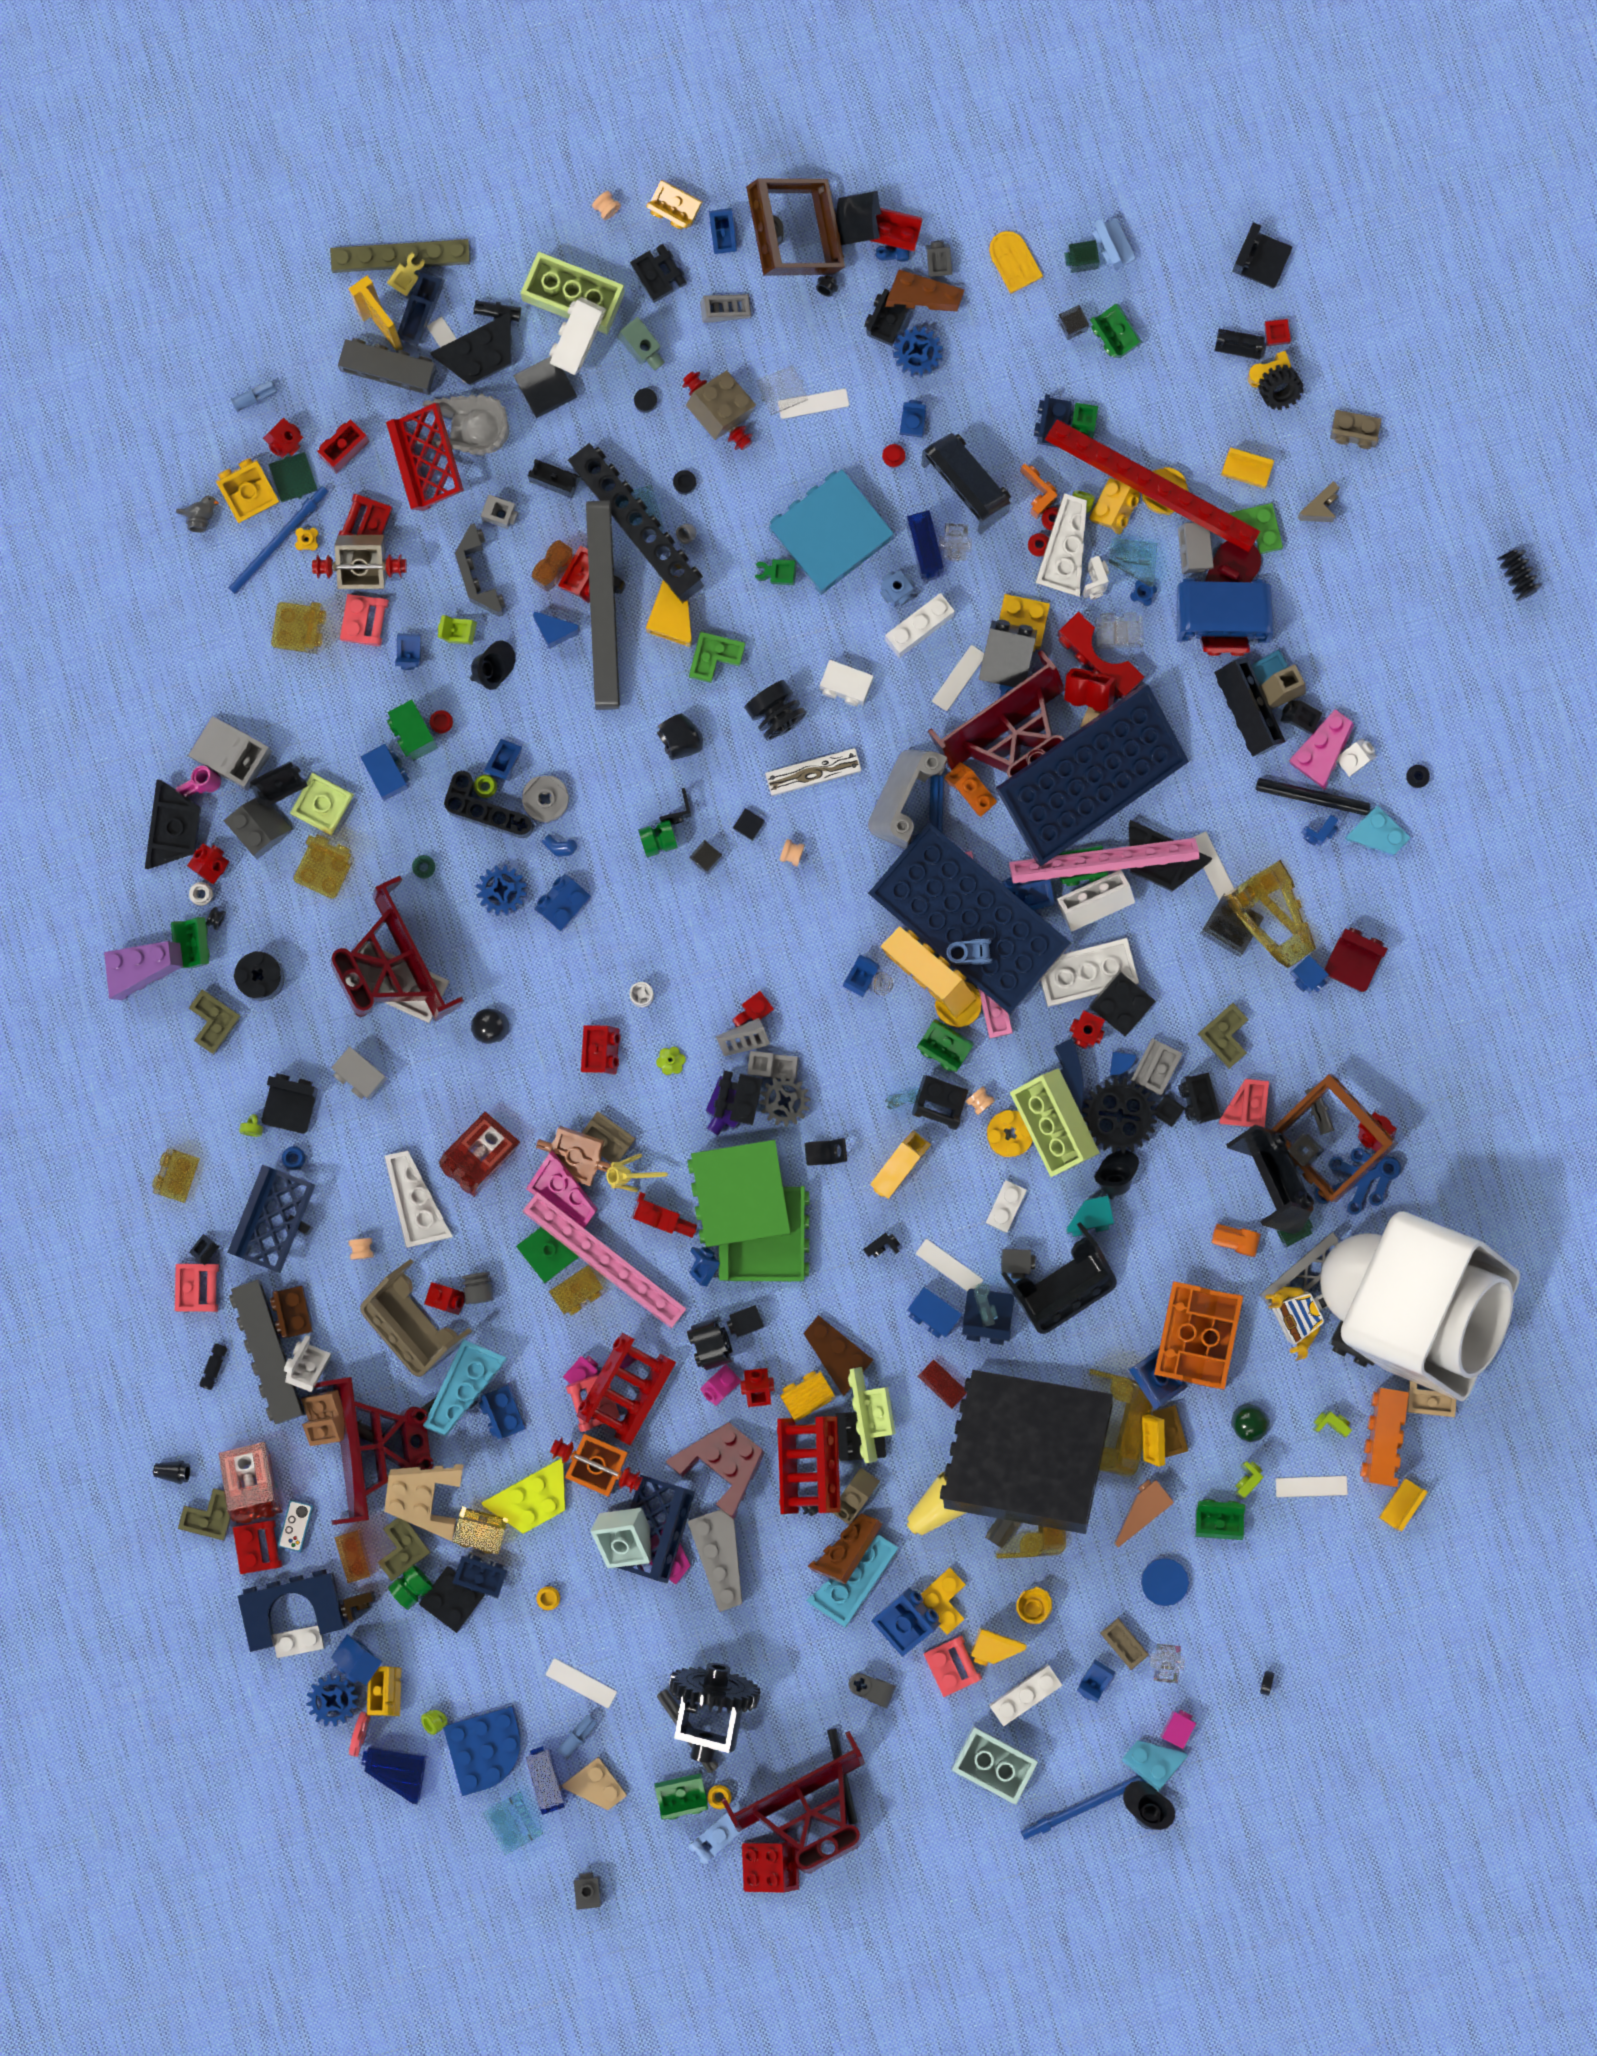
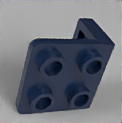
(972, 1322)

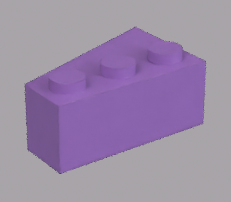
(138, 966)

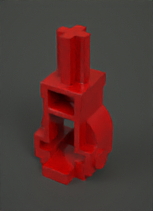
(661, 1217)

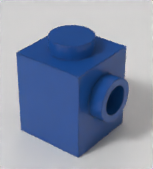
(1309, 975)

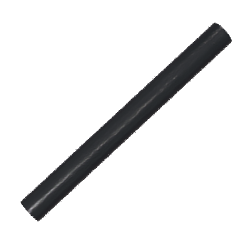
(836, 1752)

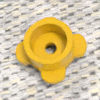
(311, 544)

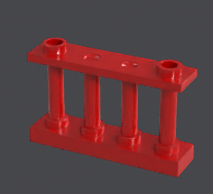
(641, 1405)
(827, 1465)

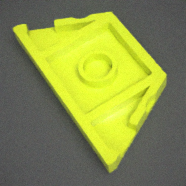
(531, 1499)

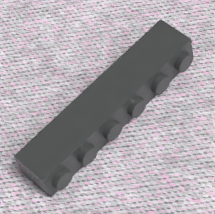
(266, 1351)

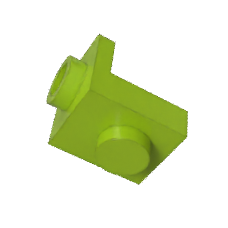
(456, 630)
(1338, 1423)

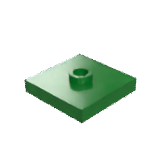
(546, 1254)

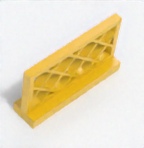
(369, 305)

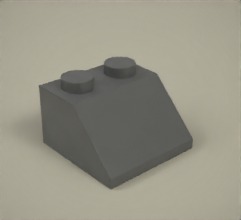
(257, 826)

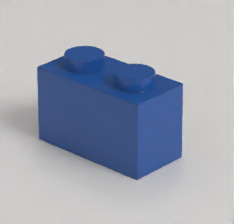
(384, 771)
(934, 1313)
(355, 1660)

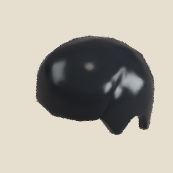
(489, 1026)

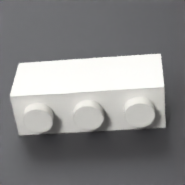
(577, 335)
(919, 625)
(1096, 900)
(1025, 1695)

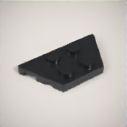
(479, 352)
(172, 826)
(1171, 874)

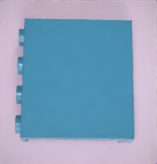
(831, 530)

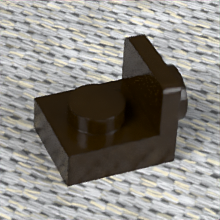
(360, 1601)

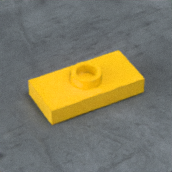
(1153, 1440)

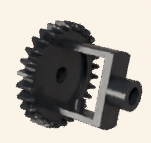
(711, 1688)

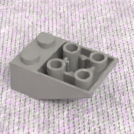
(230, 753)

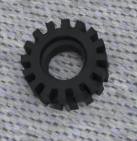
(1285, 396)

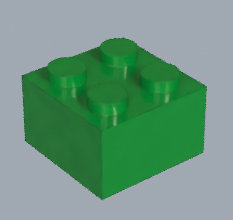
(410, 726)

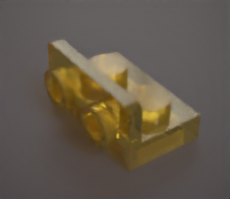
(175, 1175)
(576, 1291)

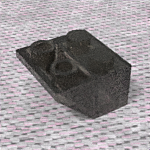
(1227, 929)

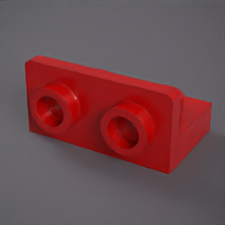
(898, 229)
(577, 576)
(600, 1049)

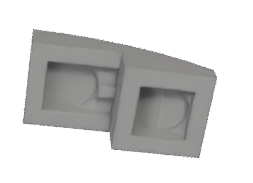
(772, 1065)

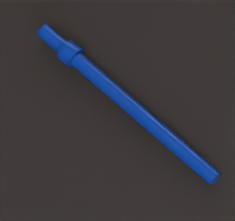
(309, 506)
(1044, 1825)

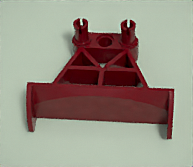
(1001, 717)
(345, 966)
(410, 1423)
(845, 1838)

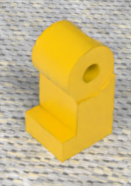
(1257, 370)

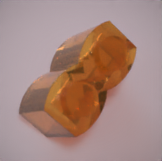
(548, 570)

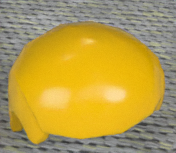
(1034, 1606)

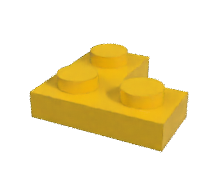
(938, 1596)

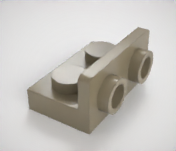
(1355, 429)

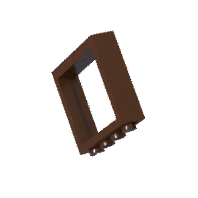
(766, 232)

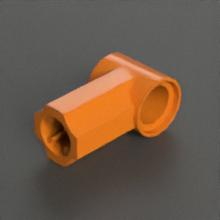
(1241, 1241)

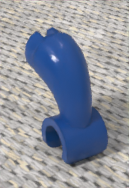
(885, 254)

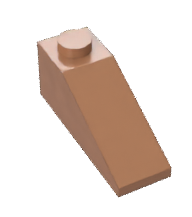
(1145, 1507)

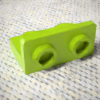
(1247, 1483)

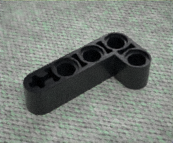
(490, 810)

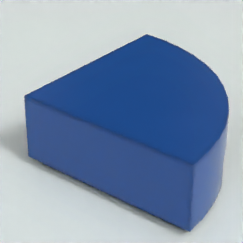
(1121, 1063)

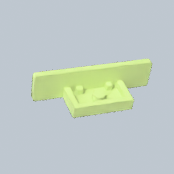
(873, 1413)

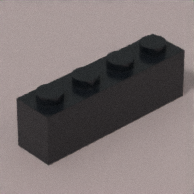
(1249, 707)

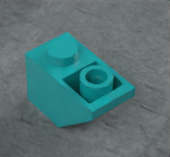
(1092, 1214)

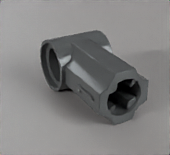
(1001, 1531)

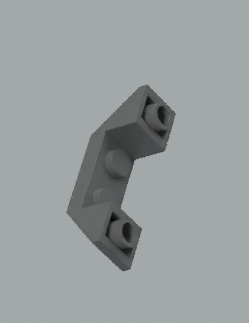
(470, 544)

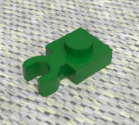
(781, 572)

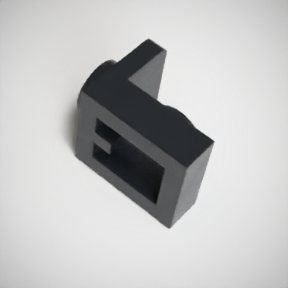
(1301, 715)
(877, 1246)

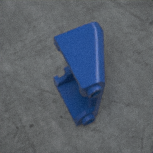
(1224, 610)

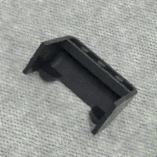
(968, 479)
(1280, 1177)
(1068, 1288)

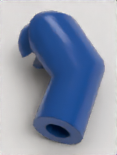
(560, 848)

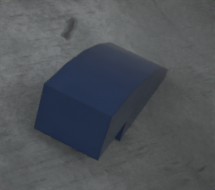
(420, 308)
(1071, 1070)

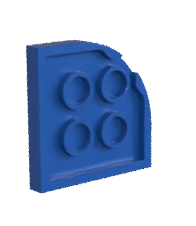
(484, 1749)

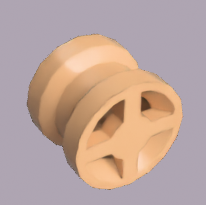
(606, 205)
(792, 852)
(980, 1100)
(361, 1249)

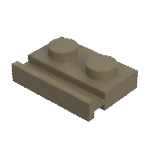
(615, 1138)

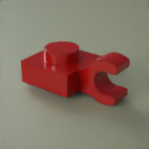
(754, 1008)

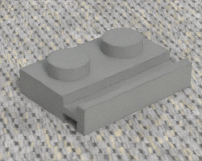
(1156, 1067)

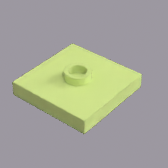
(322, 804)

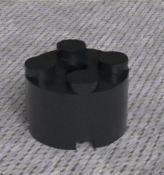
(257, 963)
(710, 1343)

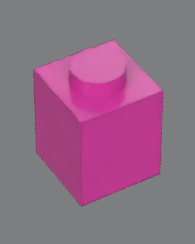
(1178, 1728)

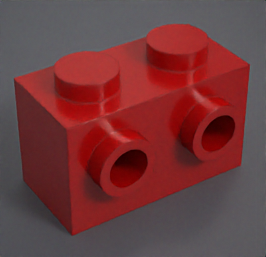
(343, 446)

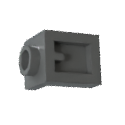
(938, 258)

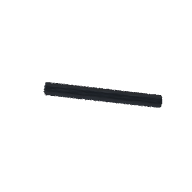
(1313, 796)

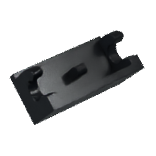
(553, 478)
(277, 784)

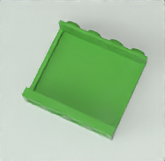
(739, 1193)
(771, 1257)

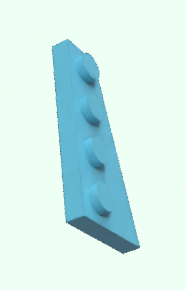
(464, 1382)
(844, 1600)

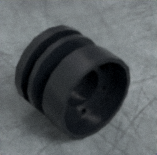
(777, 713)

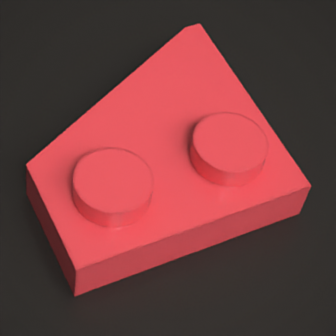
(1247, 1105)

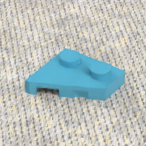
(1379, 833)
(1153, 1762)

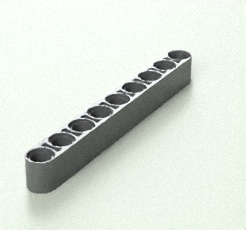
(602, 605)

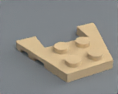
(412, 1496)

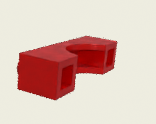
(1078, 636)

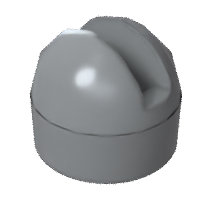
(687, 535)

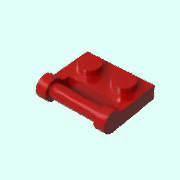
(374, 519)
(249, 1547)

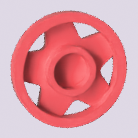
(359, 1734)

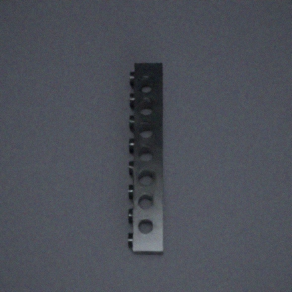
(684, 586)

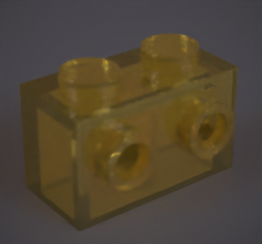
(479, 1530)

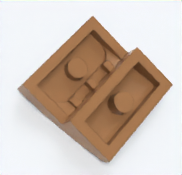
(324, 1417)

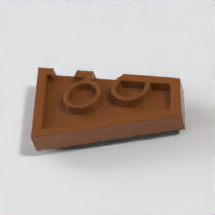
(922, 291)
(847, 1552)

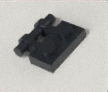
(651, 275)
(745, 1099)

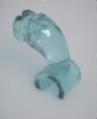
(896, 1100)

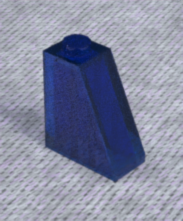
(924, 545)
(397, 1770)
(546, 1780)

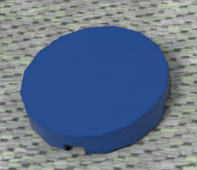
(1164, 1582)

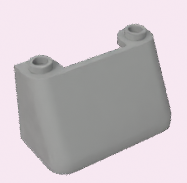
(886, 819)

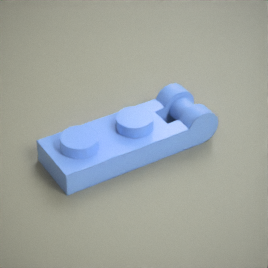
(717, 1835)

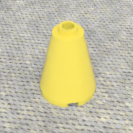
(930, 1510)

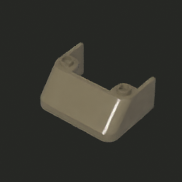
(405, 1326)

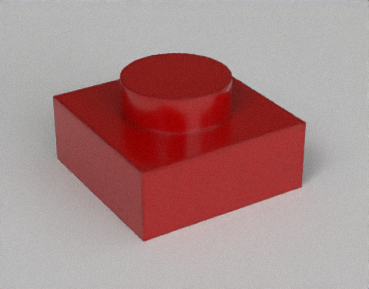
(1277, 332)

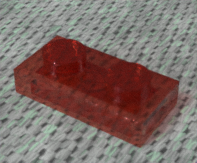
(942, 1384)

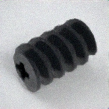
(1520, 574)

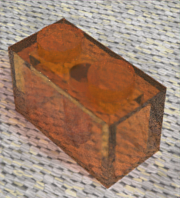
(353, 1556)

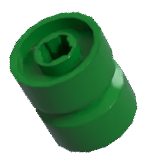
(657, 838)
(410, 1587)

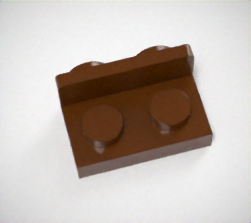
(291, 1312)

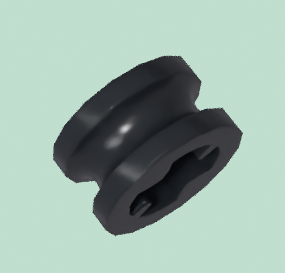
(215, 918)

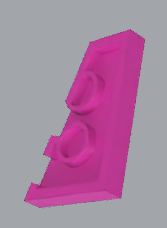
(1320, 752)
(562, 1190)

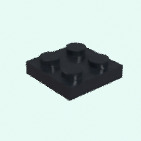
(1122, 1003)
(449, 1601)

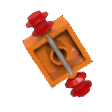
(596, 1465)

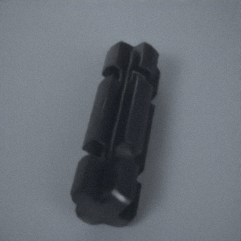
(213, 1366)

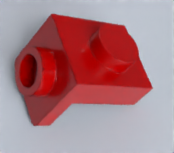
(445, 1298)

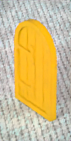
(1013, 261)

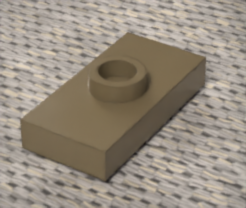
(1124, 1643)

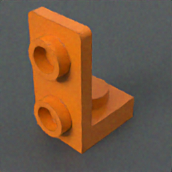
(1041, 502)
(971, 788)

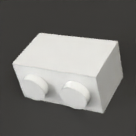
(846, 683)

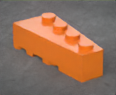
(1384, 1437)

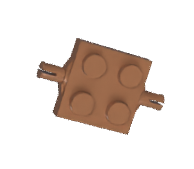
(578, 1153)

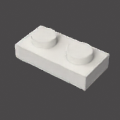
(1006, 1206)
(298, 1641)

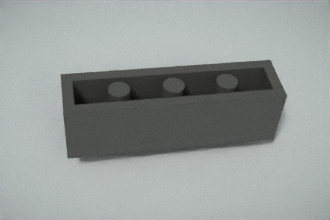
(387, 366)

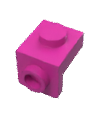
(720, 1385)

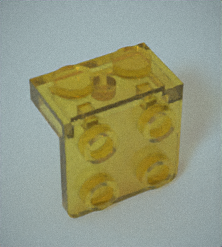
(298, 627)
(323, 866)

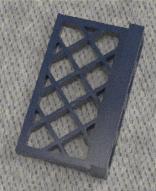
(257, 1213)
(672, 1528)

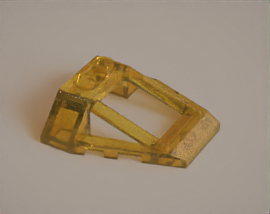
(1257, 888)

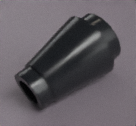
(172, 1471)

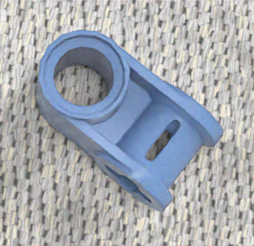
(972, 952)

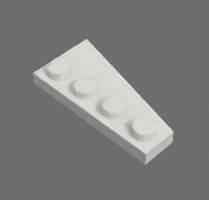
(1063, 555)
(416, 1210)

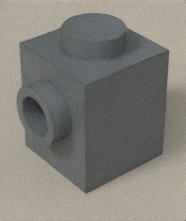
(1017, 1262)
(587, 1891)

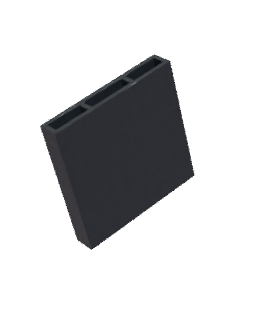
(1027, 1451)

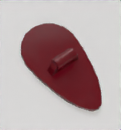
(1234, 564)

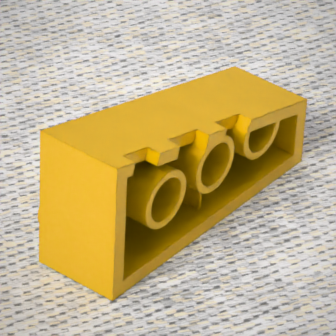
(928, 970)

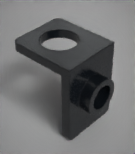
(677, 818)
(825, 1152)

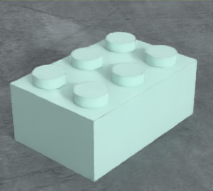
(994, 1765)

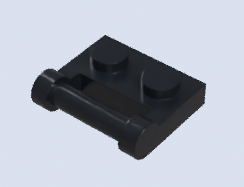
(941, 1094)

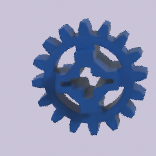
(926, 347)
(491, 891)
(322, 1693)

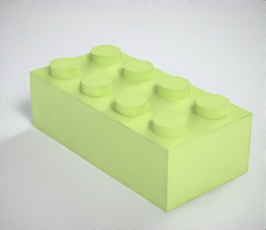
(556, 284)
(1054, 1122)

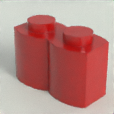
(1089, 689)

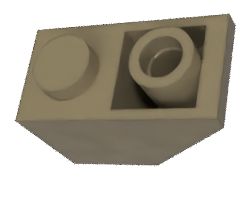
(1283, 687)
(856, 1495)

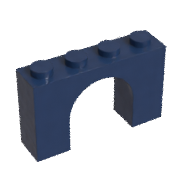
(257, 1606)

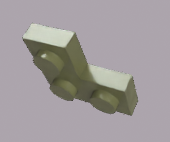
(219, 1021)
(1218, 1035)
(209, 1523)
(408, 1552)

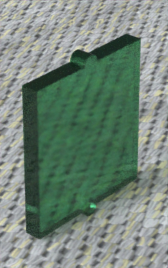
(293, 477)

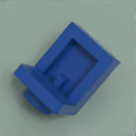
(408, 651)
(1326, 830)
(861, 975)
(704, 1266)
(1095, 1681)

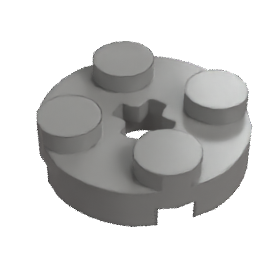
(543, 785)

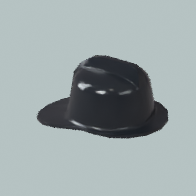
(493, 665)
(1117, 1173)
(1148, 1806)

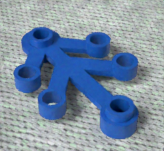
(1363, 1184)

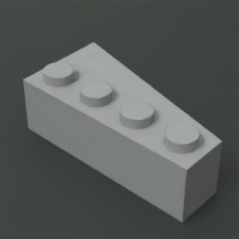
(717, 1549)

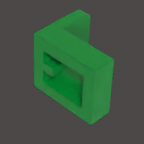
(1085, 418)

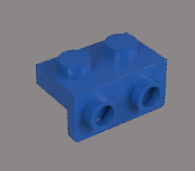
(562, 902)

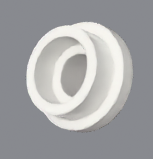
(198, 887)

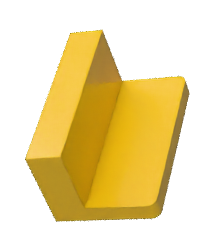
(1247, 467)
(1402, 1505)

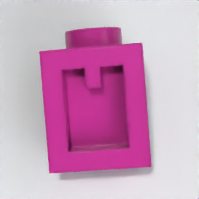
(582, 1369)

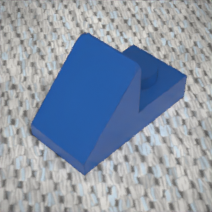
(503, 759)

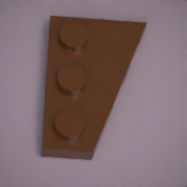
(835, 1352)

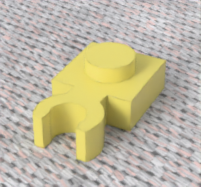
(404, 277)

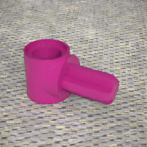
(197, 782)

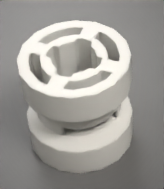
(641, 994)

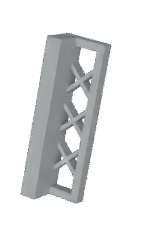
(1299, 1266)

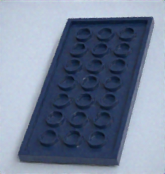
(1092, 774)
(954, 899)

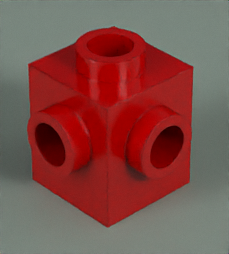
(283, 438)
(208, 862)
(1090, 1022)
(1368, 1139)
(757, 1387)

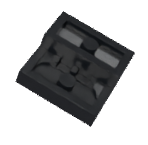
(857, 217)
(544, 387)

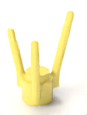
(619, 1175)

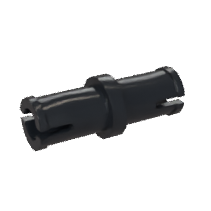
(496, 310)

